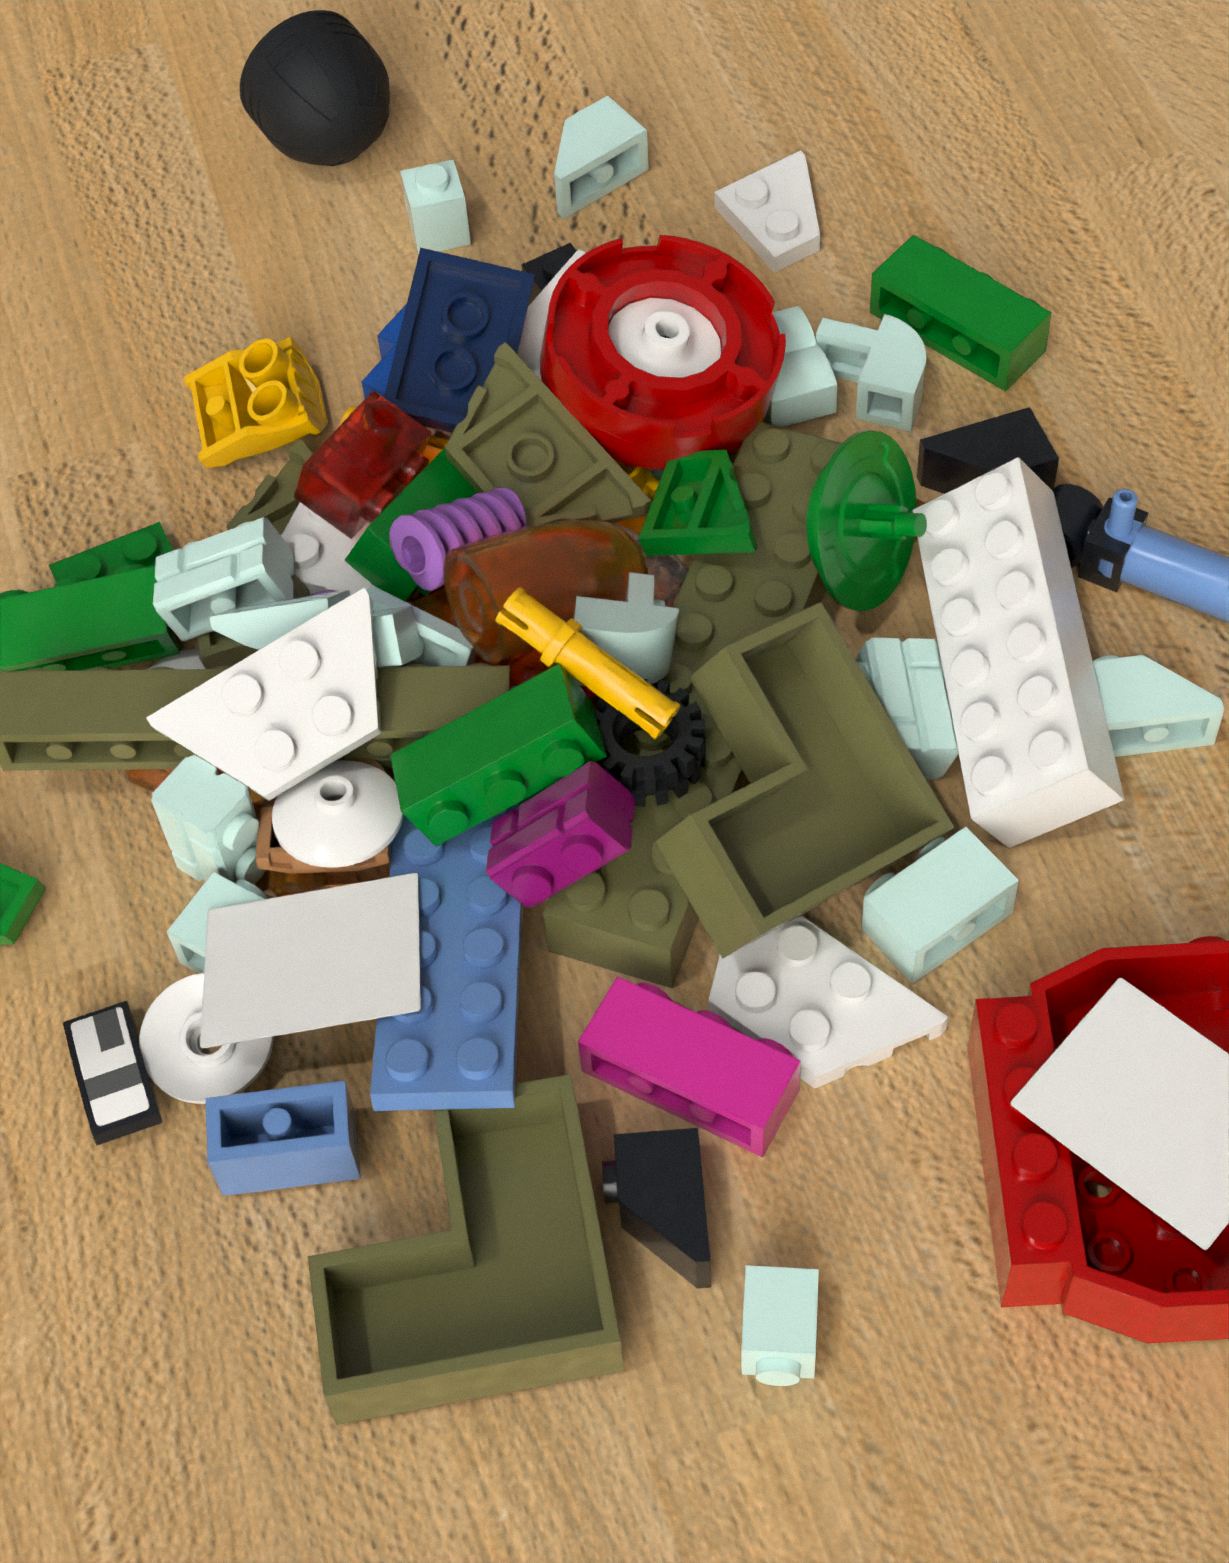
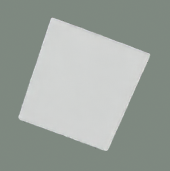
(311, 961)
(1143, 1108)

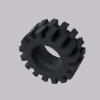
(661, 771)

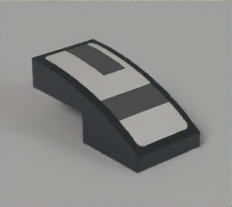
(111, 1073)

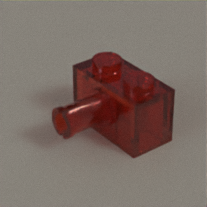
(363, 465)

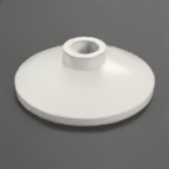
(338, 815)
(173, 1051)

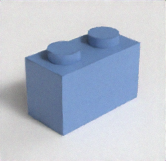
(282, 1138)

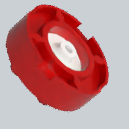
(662, 349)

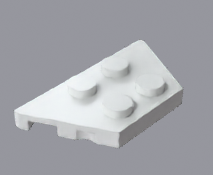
(287, 703)
(818, 1001)

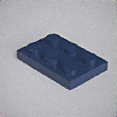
(450, 333)

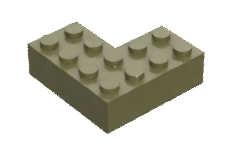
(826, 792)
(496, 1301)

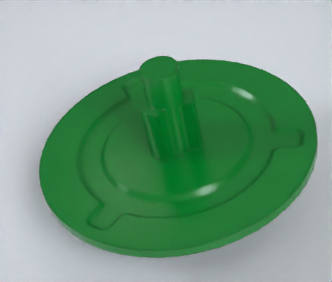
(863, 520)

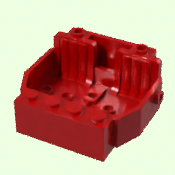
(1051, 1238)

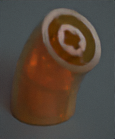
(548, 561)

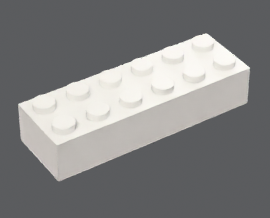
(1016, 657)

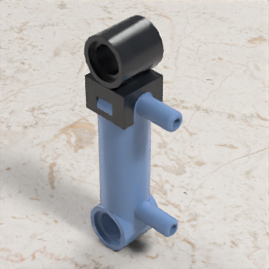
(1121, 548)

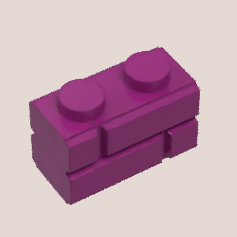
(561, 835)

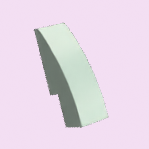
(261, 624)

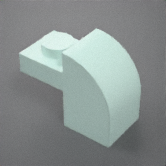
(883, 363)
(632, 631)

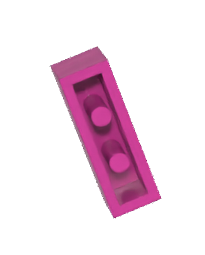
(690, 1064)

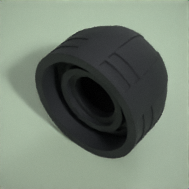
(316, 89)

